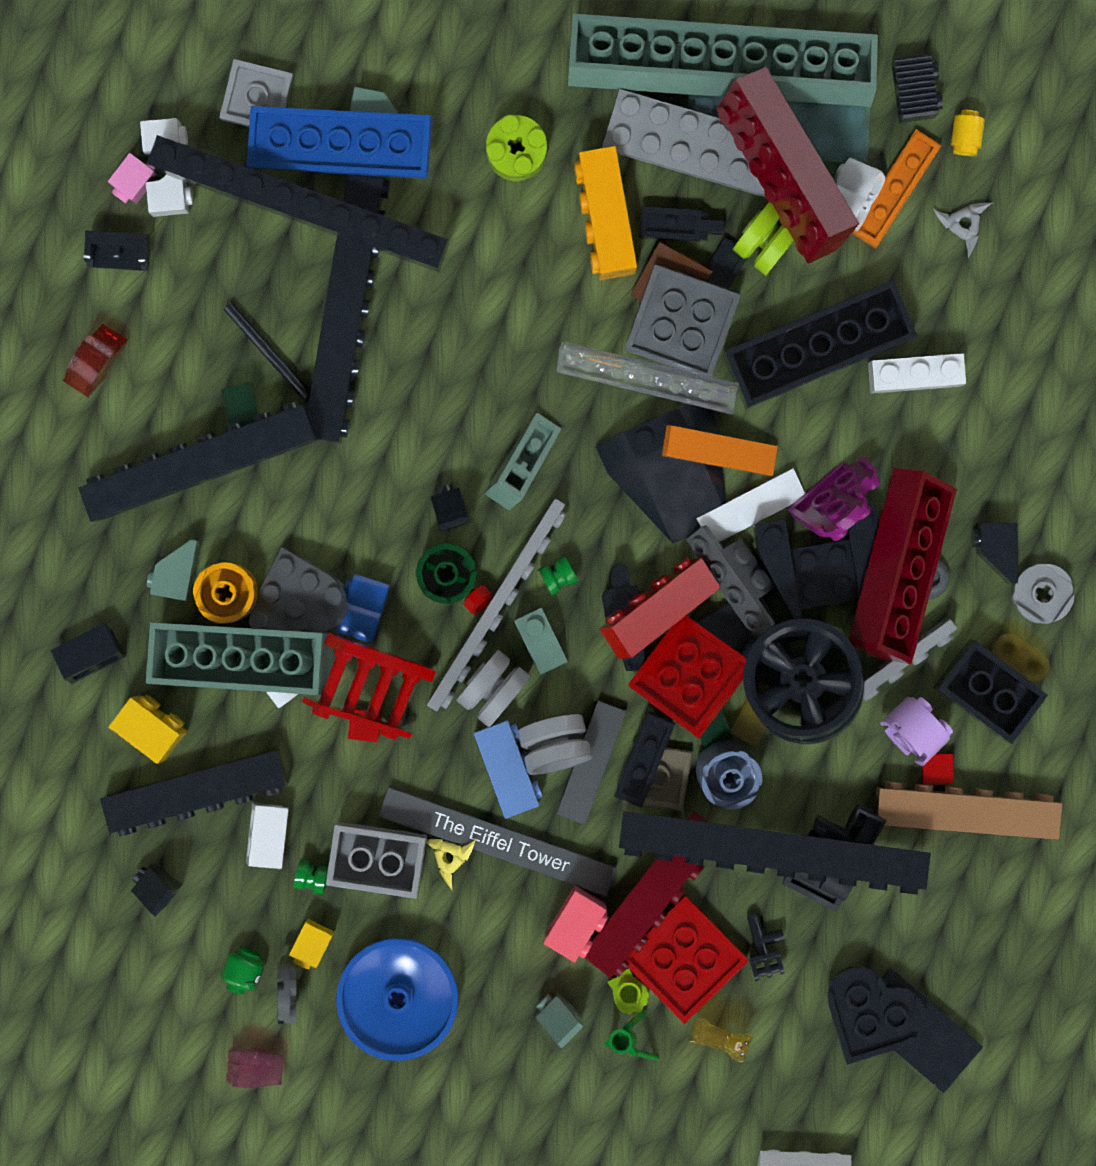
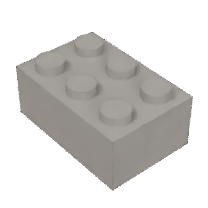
(376, 860)

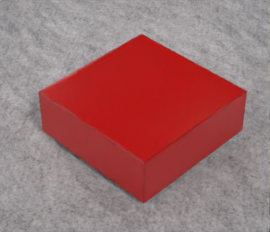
(362, 732)
(938, 769)

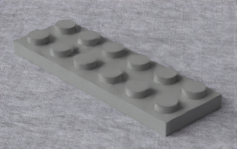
(678, 141)

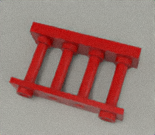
(367, 658)

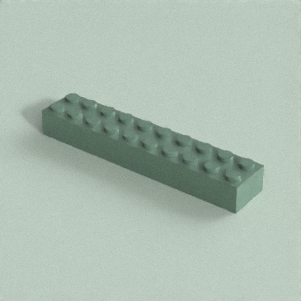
(711, 56)

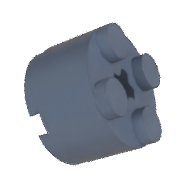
(721, 759)

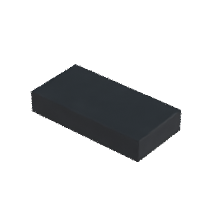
(725, 264)

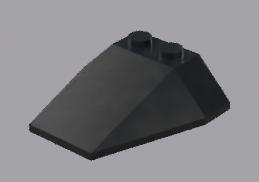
(664, 487)

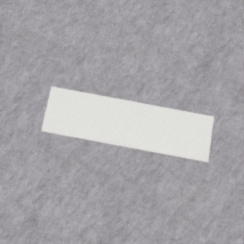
(753, 506)

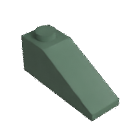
(523, 462)

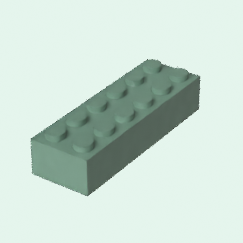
(238, 658)

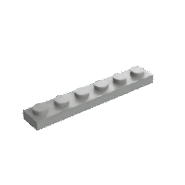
(892, 670)

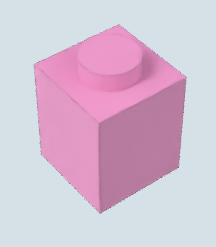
(131, 179)

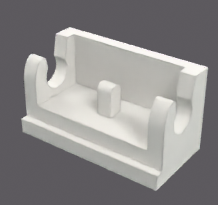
(266, 835)

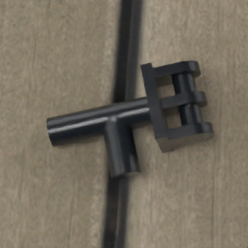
(761, 941)

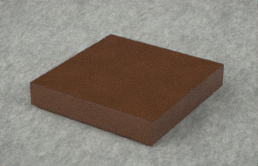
(673, 259)

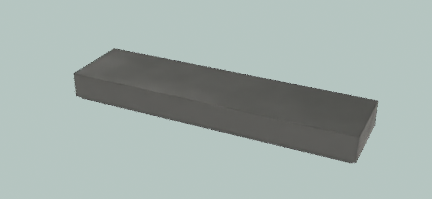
(587, 776)

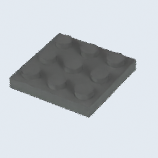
(682, 321)

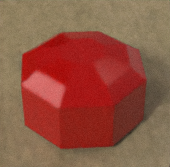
(478, 599)

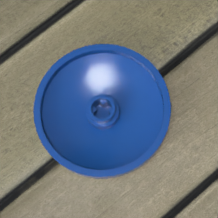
(397, 999)

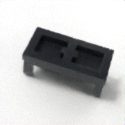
(117, 250)
(87, 653)

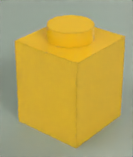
(311, 944)

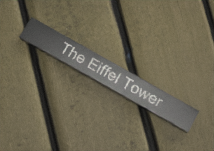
(497, 841)

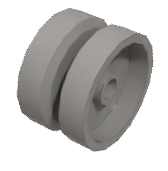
(492, 687)
(555, 744)

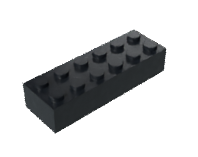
(819, 344)

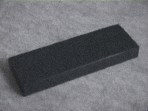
(644, 759)

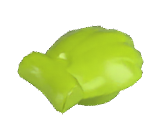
(629, 993)

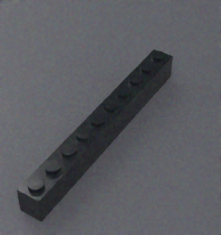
(298, 203)
(343, 316)
(774, 850)

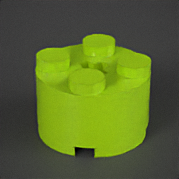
(508, 132)

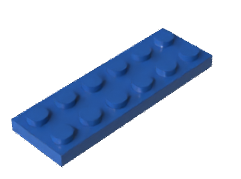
(339, 142)

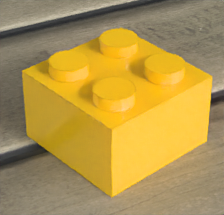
(149, 727)

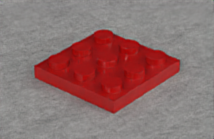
(690, 675)
(686, 959)

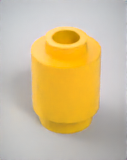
(967, 133)

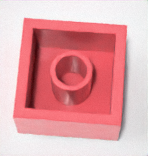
(575, 923)

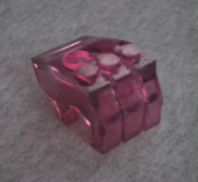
(254, 1068)

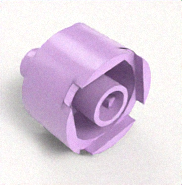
(916, 729)

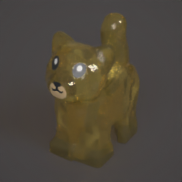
(720, 1039)

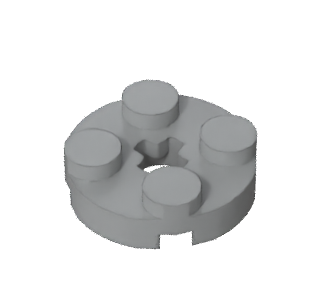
(1060, 590)

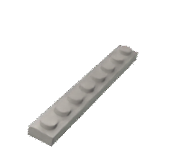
(491, 617)

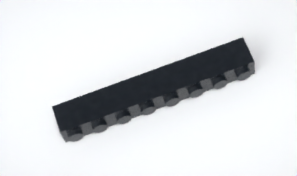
(199, 463)

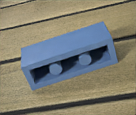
(507, 768)

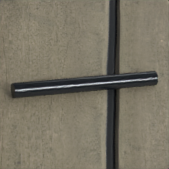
(267, 350)

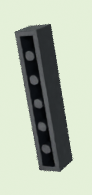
(194, 791)

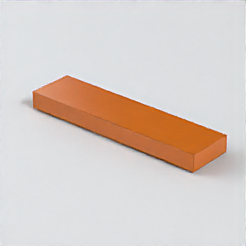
(897, 187)
(719, 450)

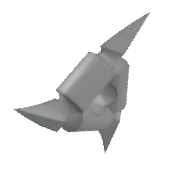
(972, 214)

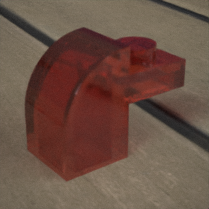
(93, 359)

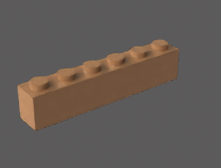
(968, 812)

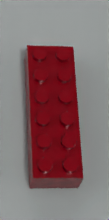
(786, 165)
(902, 565)

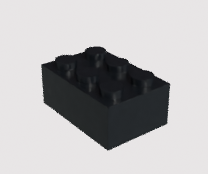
(990, 691)

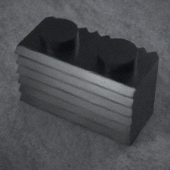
(915, 88)

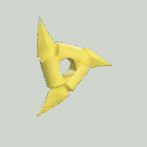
(460, 855)

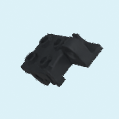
(860, 828)

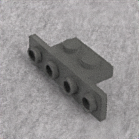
(738, 576)

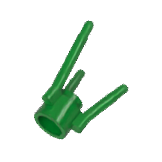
(625, 1040)

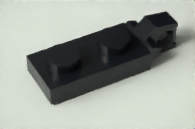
(678, 224)

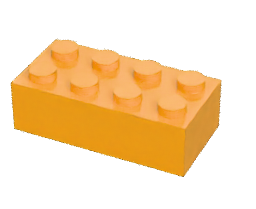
(607, 213)

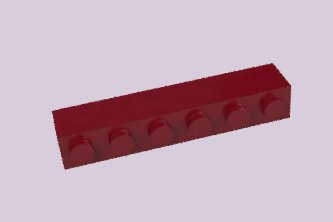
(640, 911)

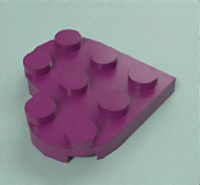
(837, 499)

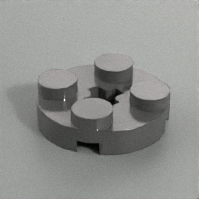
(286, 993)

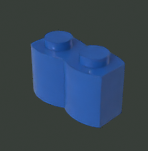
(365, 608)

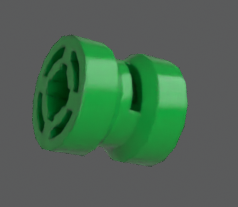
(558, 575)
(311, 877)

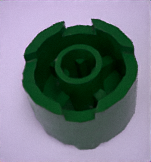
(440, 557)

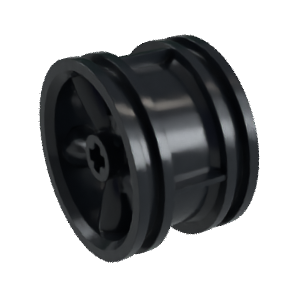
(766, 703)

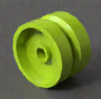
(766, 234)

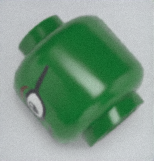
(242, 970)

